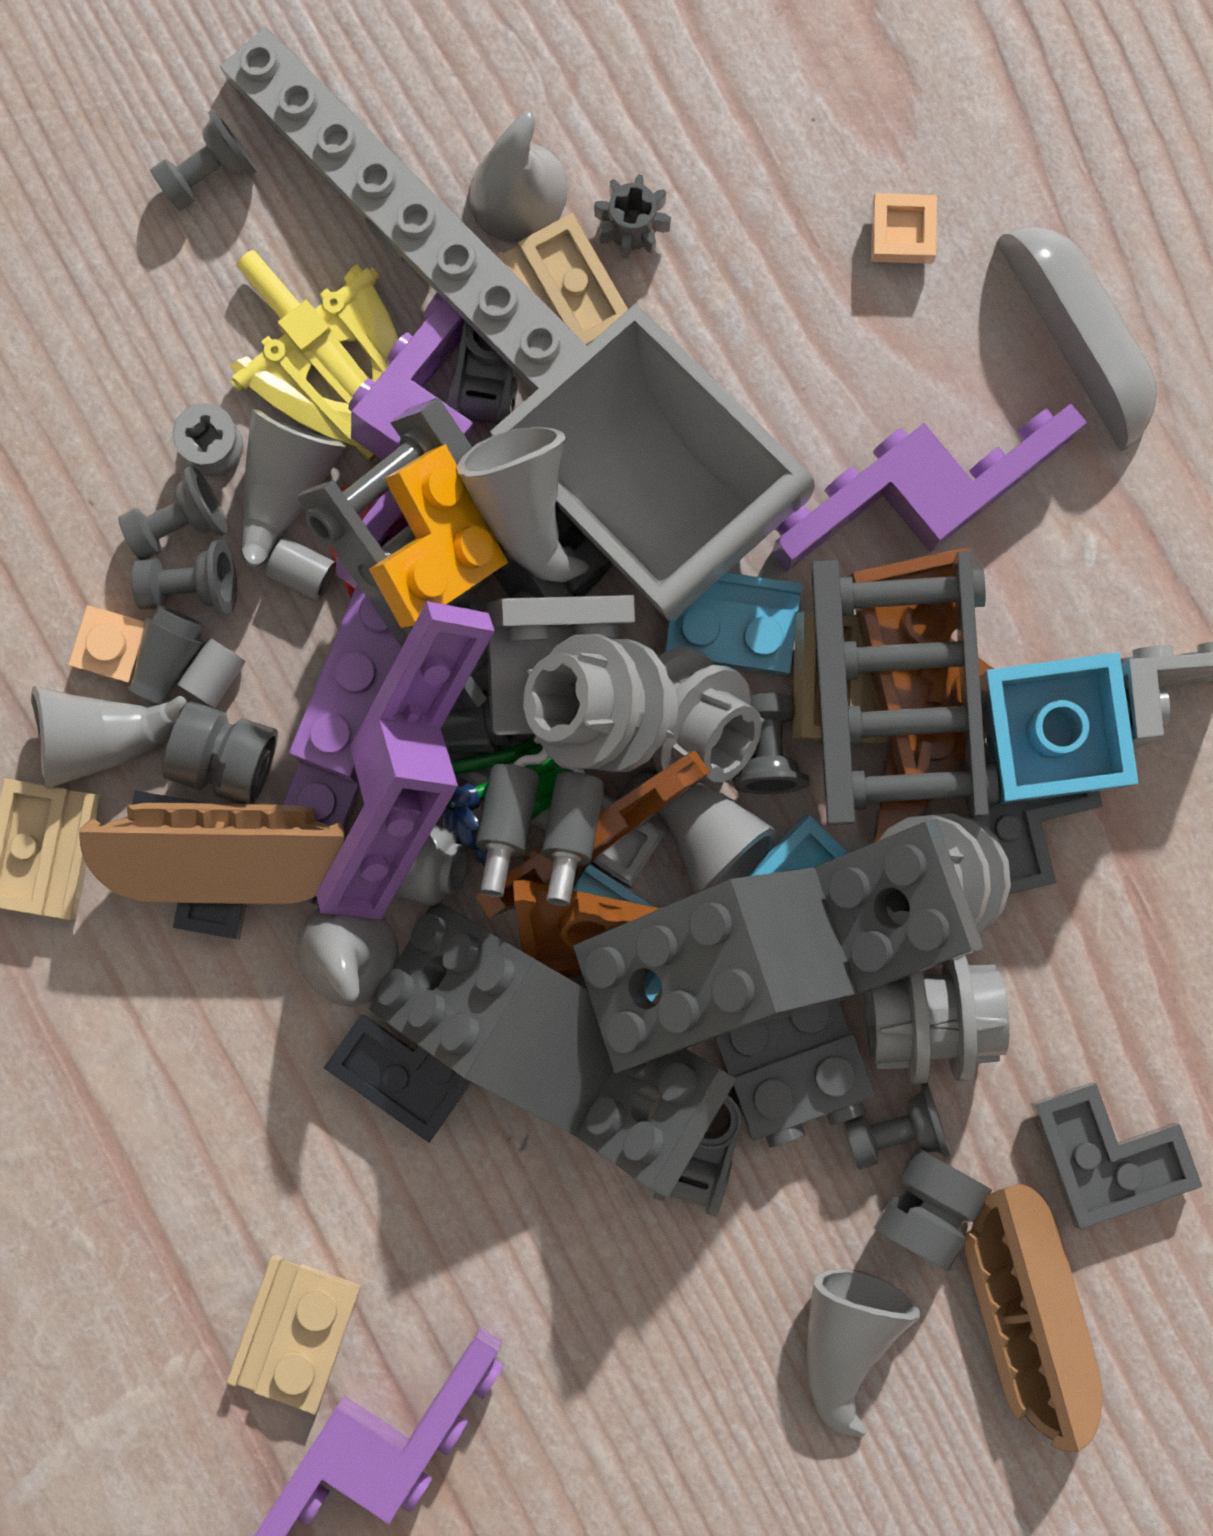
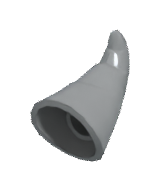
(517, 185)
(277, 469)
(515, 491)
(94, 734)
(712, 833)
(346, 956)
(849, 1330)

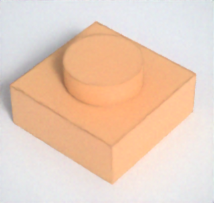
(904, 228)
(107, 645)

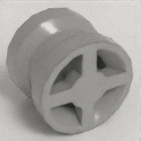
(216, 450)

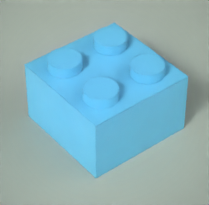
(1058, 728)

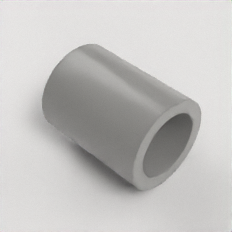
(300, 568)
(211, 672)

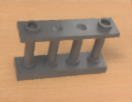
(336, 522)
(843, 661)

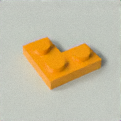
(451, 540)

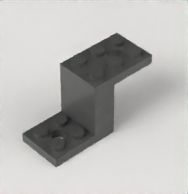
(776, 946)
(541, 1048)

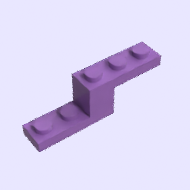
(399, 387)
(924, 485)
(341, 699)
(404, 761)
(376, 1461)

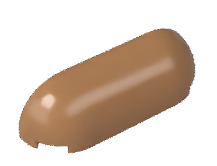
(212, 853)
(1035, 1317)

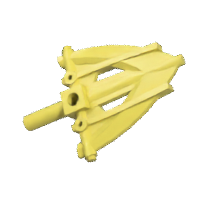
(315, 340)

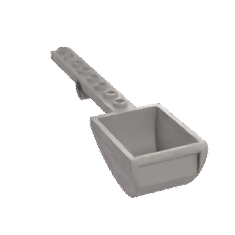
(654, 448)

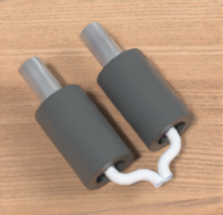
(508, 818)

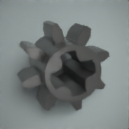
(632, 197)

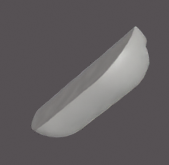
(1085, 328)

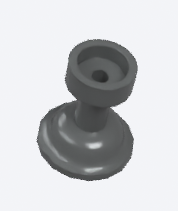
(220, 150)
(194, 506)
(210, 578)
(771, 770)
(920, 1125)

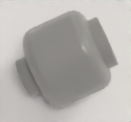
(437, 869)

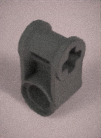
(482, 382)
(711, 1165)

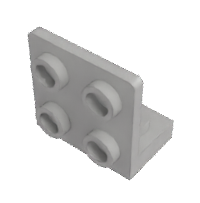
(528, 632)
(1154, 667)

